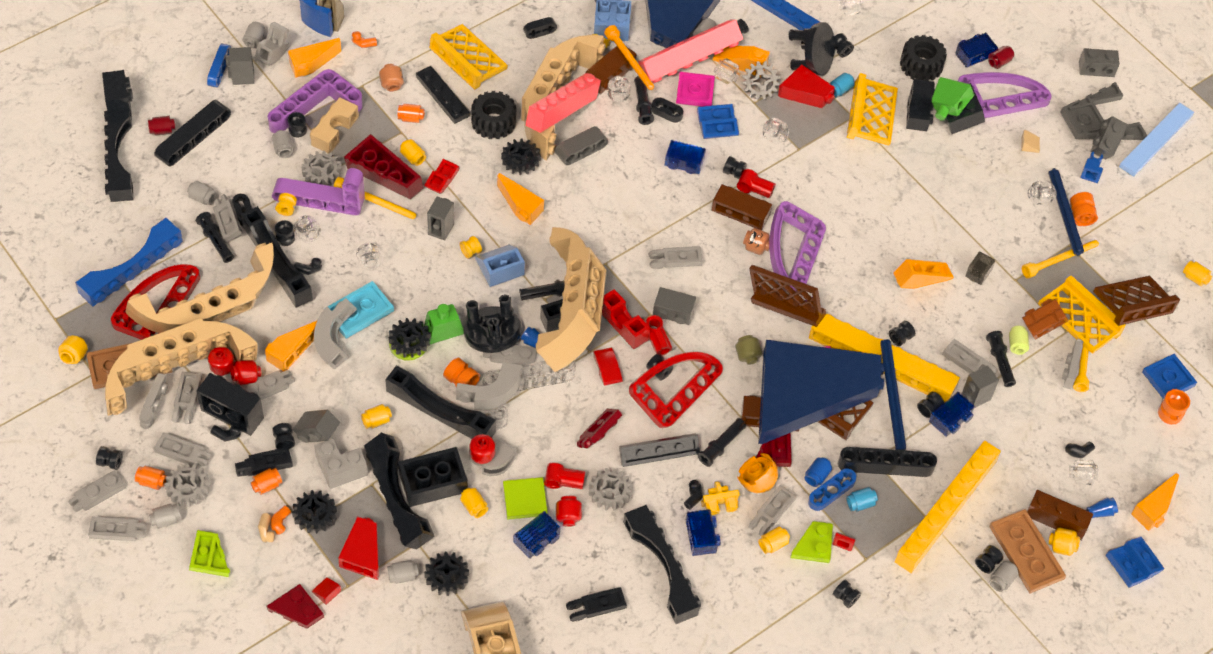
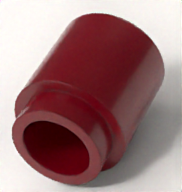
(1001, 57)
(161, 125)

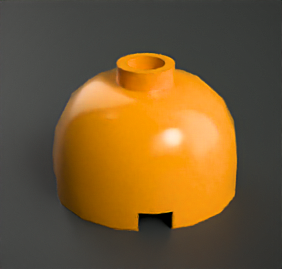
(758, 474)

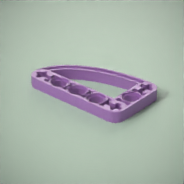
(1038, 92)
(808, 228)

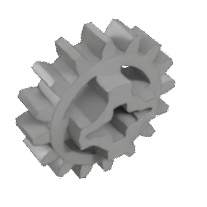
(762, 88)
(321, 168)
(187, 484)
(610, 489)

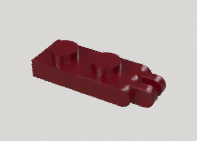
(599, 427)

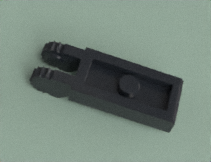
(597, 604)

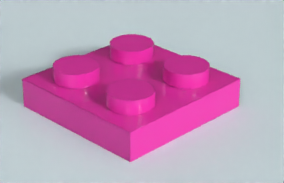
(695, 89)

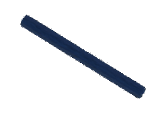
(1066, 212)
(893, 396)

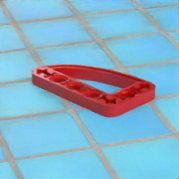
(180, 270)
(663, 409)

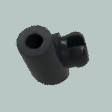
(309, 269)
(226, 435)
(1079, 451)
(696, 494)

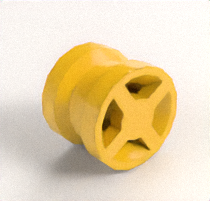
(286, 204)
(470, 247)

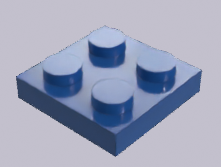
(1169, 375)

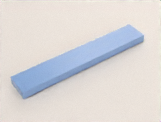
(1156, 139)

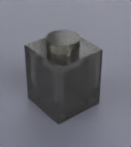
(980, 268)

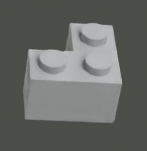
(338, 467)

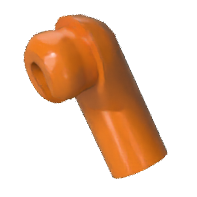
(362, 42)
(277, 520)

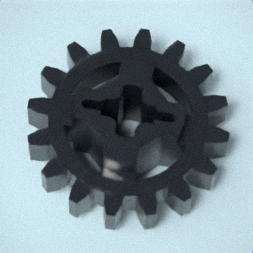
(521, 156)
(411, 336)
(324, 512)
(444, 564)

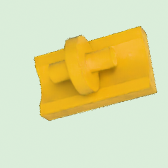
(720, 495)

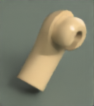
(266, 536)

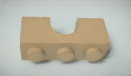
(340, 114)

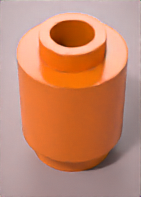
(411, 113)
(150, 477)
(266, 481)

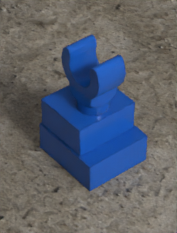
(1091, 170)

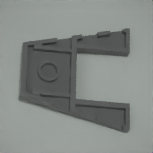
(1086, 119)

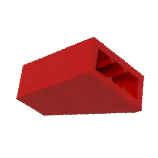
(806, 88)
(361, 549)

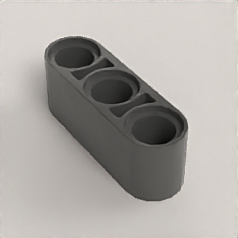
(581, 145)

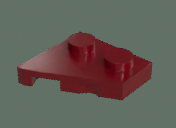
(778, 450)
(297, 607)

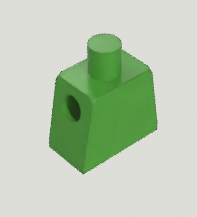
(951, 97)
(443, 323)

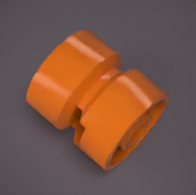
(1083, 209)
(458, 372)
(1174, 406)

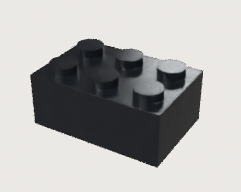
(230, 403)
(432, 476)

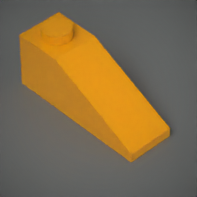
(744, 56)
(312, 57)
(522, 202)
(921, 273)
(290, 346)
(1152, 509)

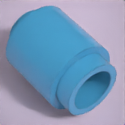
(842, 84)
(862, 499)

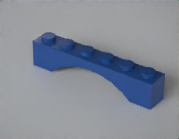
(99, 284)

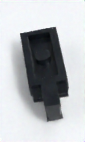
(263, 461)

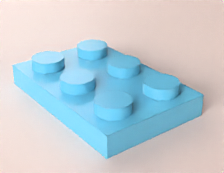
(370, 306)

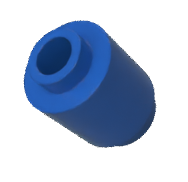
(818, 471)

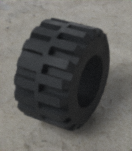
(926, 48)
(493, 126)

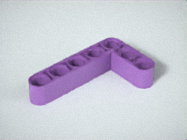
(310, 95)
(323, 197)

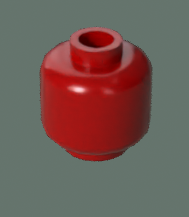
(220, 361)
(245, 372)
(482, 449)
(568, 511)

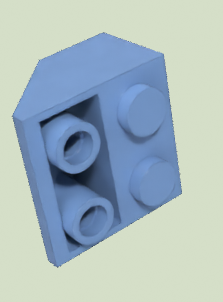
(613, 13)
(501, 264)

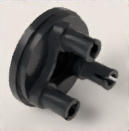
(818, 48)
(492, 327)

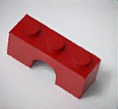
(632, 330)

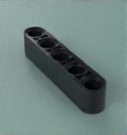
(192, 133)
(895, 457)

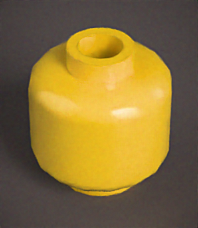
(72, 349)
(1064, 541)

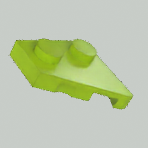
(815, 543)
(208, 555)

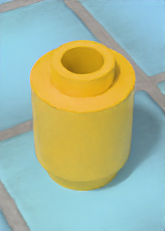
(412, 152)
(1197, 273)
(376, 416)
(474, 502)
(774, 540)

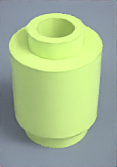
(1018, 340)

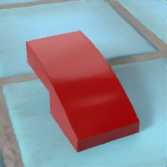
(442, 177)
(608, 366)

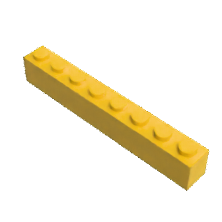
(908, 368)
(947, 506)

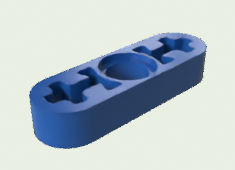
(218, 66)
(829, 497)

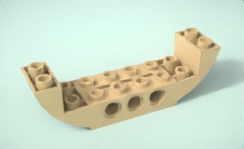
(553, 75)
(241, 291)
(581, 301)
(170, 350)
(491, 629)

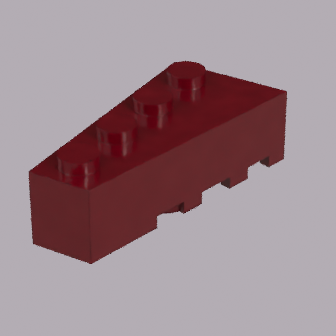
(384, 167)

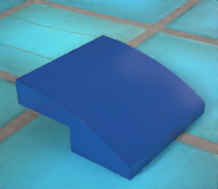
(316, 17)
(717, 121)
(1135, 562)

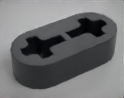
(539, 28)
(667, 110)
(247, 205)

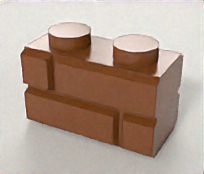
(1044, 318)

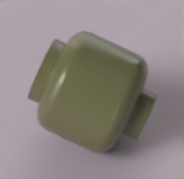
(748, 349)

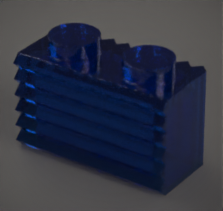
(975, 49)
(685, 157)
(952, 414)
(702, 533)
(537, 535)

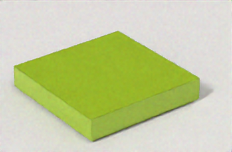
(524, 498)

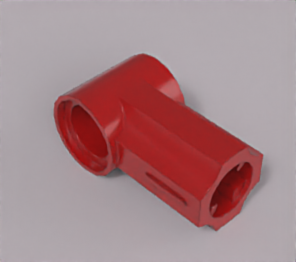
(750, 182)
(658, 336)
(559, 476)

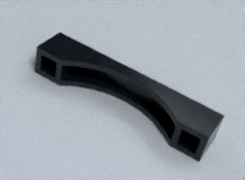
(119, 180)
(288, 276)
(410, 390)
(384, 458)
(643, 529)

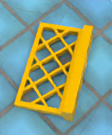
(458, 62)
(859, 107)
(1091, 307)

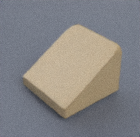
(1030, 142)

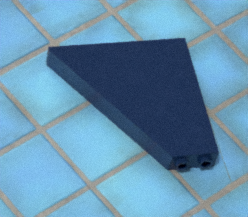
(676, 19)
(812, 384)

